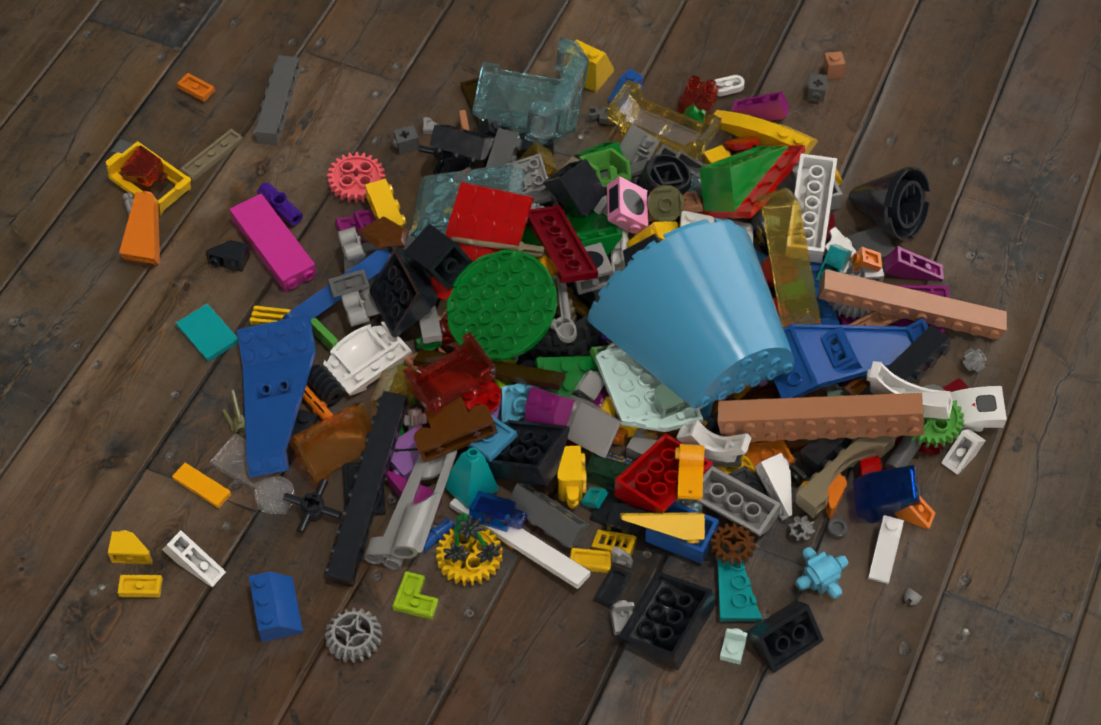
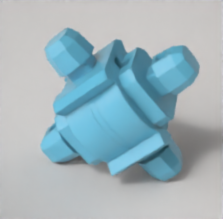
(822, 572)

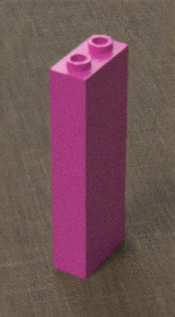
(273, 242)

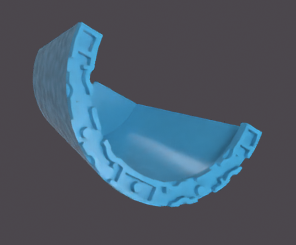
(696, 313)

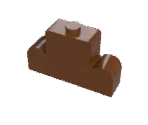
(453, 429)

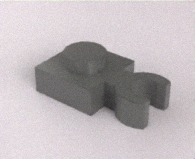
(600, 114)

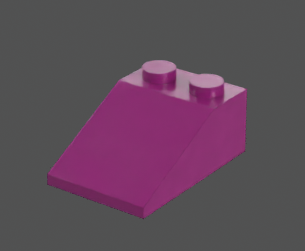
(547, 407)

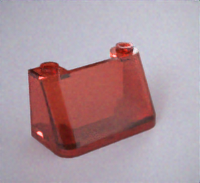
(450, 375)

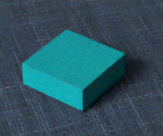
(594, 497)

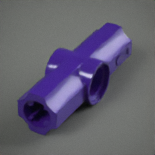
(280, 204)

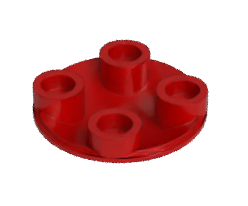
(486, 394)

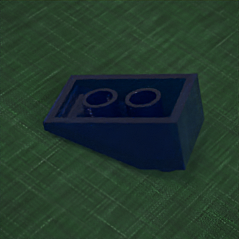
(885, 492)

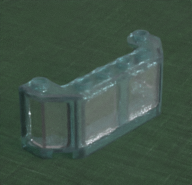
(553, 119)

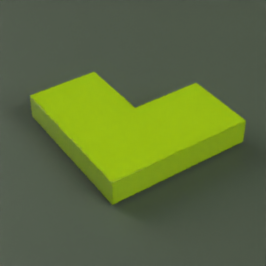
(411, 601)

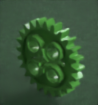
(950, 426)

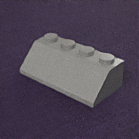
(738, 502)

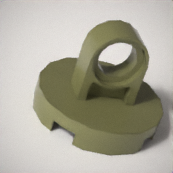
(665, 203)

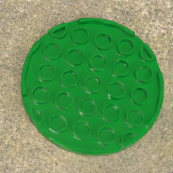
(504, 303)

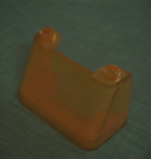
(332, 441)

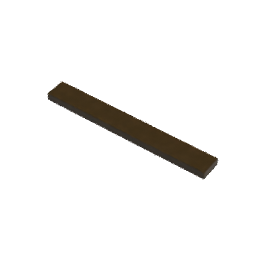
(505, 371)

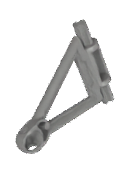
(564, 325)

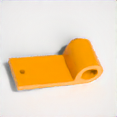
(690, 471)

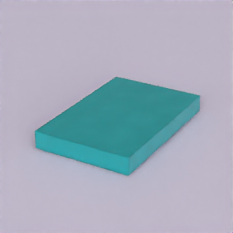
(207, 332)

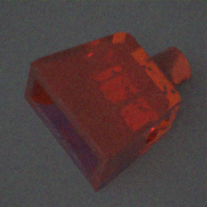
(143, 168)

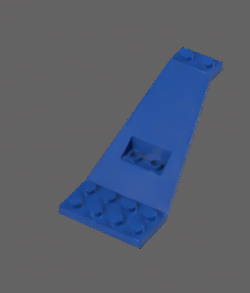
(270, 357)
(819, 362)

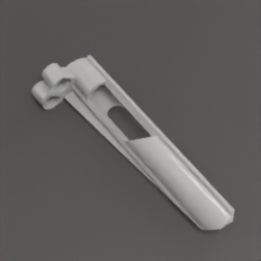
(410, 521)

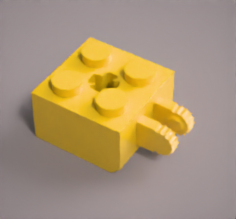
(572, 476)

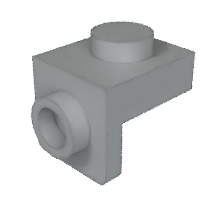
(620, 614)

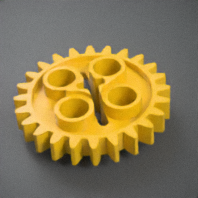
(468, 573)

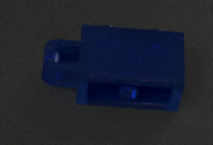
(496, 512)

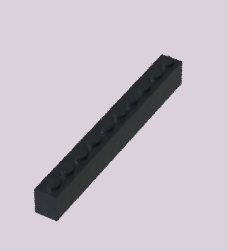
(908, 366)
(367, 489)

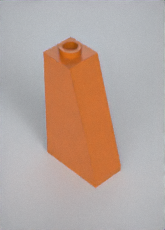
(142, 230)

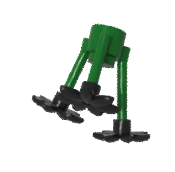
(468, 527)

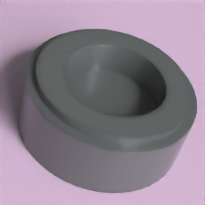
(837, 528)

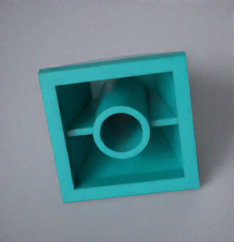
(470, 475)

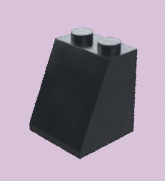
(576, 188)
(438, 256)

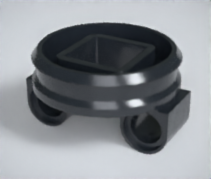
(679, 175)

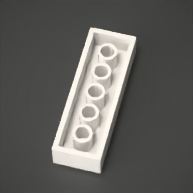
(814, 195)

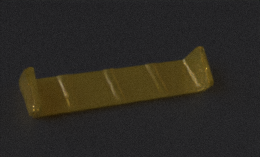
(789, 258)

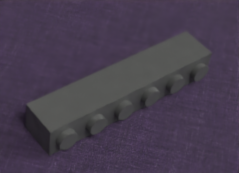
(277, 100)

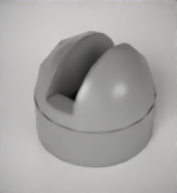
(915, 597)

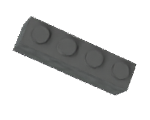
(504, 148)
(549, 515)

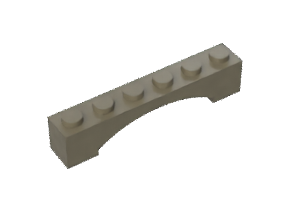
(814, 495)

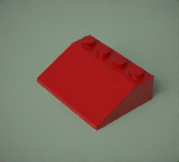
(653, 477)

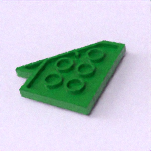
(572, 367)

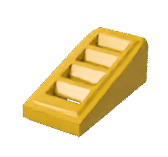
(627, 539)

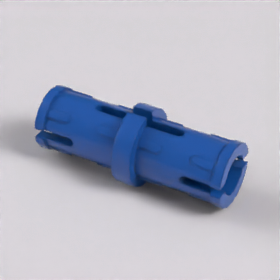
(437, 533)

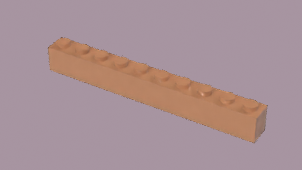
(912, 304)

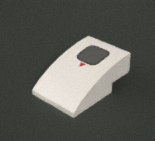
(981, 407)

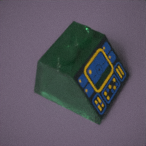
(604, 471)

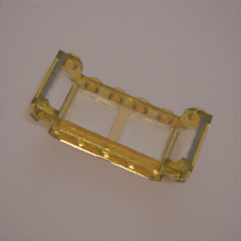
(661, 122)

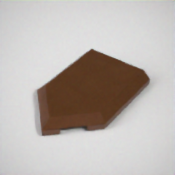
(384, 233)

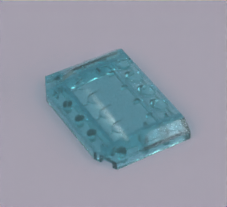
(509, 95)

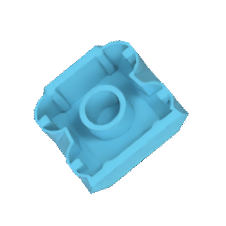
(514, 401)

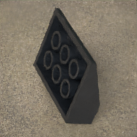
(402, 293)
(532, 455)
(668, 619)

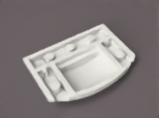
(364, 355)

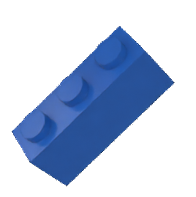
(275, 605)

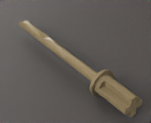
(536, 251)

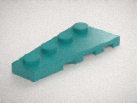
(735, 594)

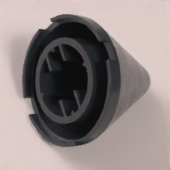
(895, 202)

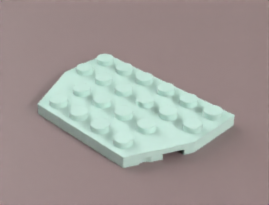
(633, 391)

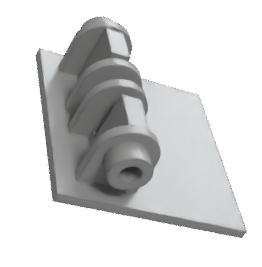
(638, 145)

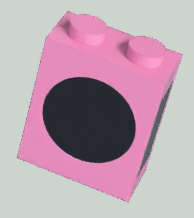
(627, 205)

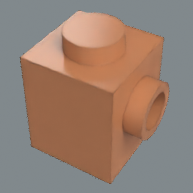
(834, 65)

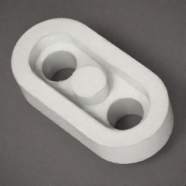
(730, 85)

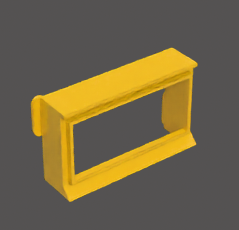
(181, 181)

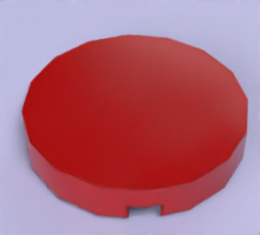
(741, 143)

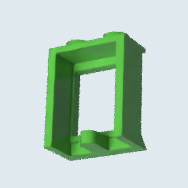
(610, 160)

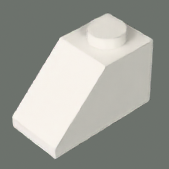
(963, 451)

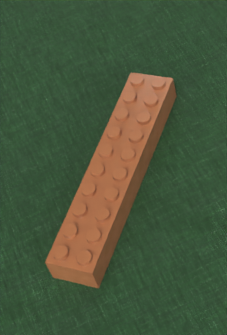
(823, 417)

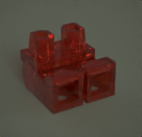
(699, 93)

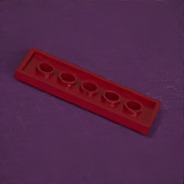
(570, 267)

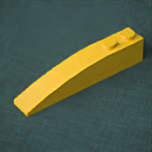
(767, 132)

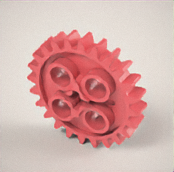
(355, 172)

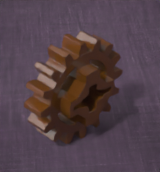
(740, 550)

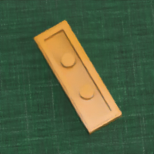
(201, 485)

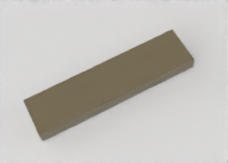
(212, 154)

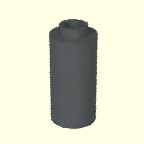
(902, 453)

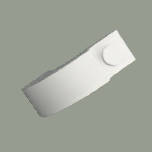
(716, 446)

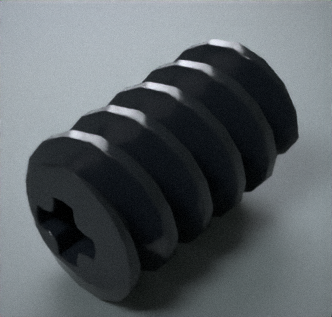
(325, 384)

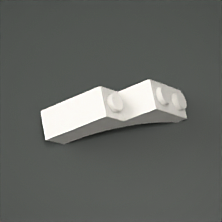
(935, 402)

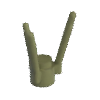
(238, 424)

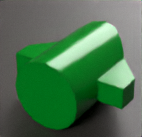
(693, 112)

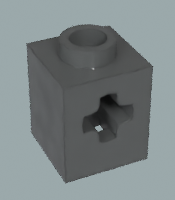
(817, 92)
(405, 139)

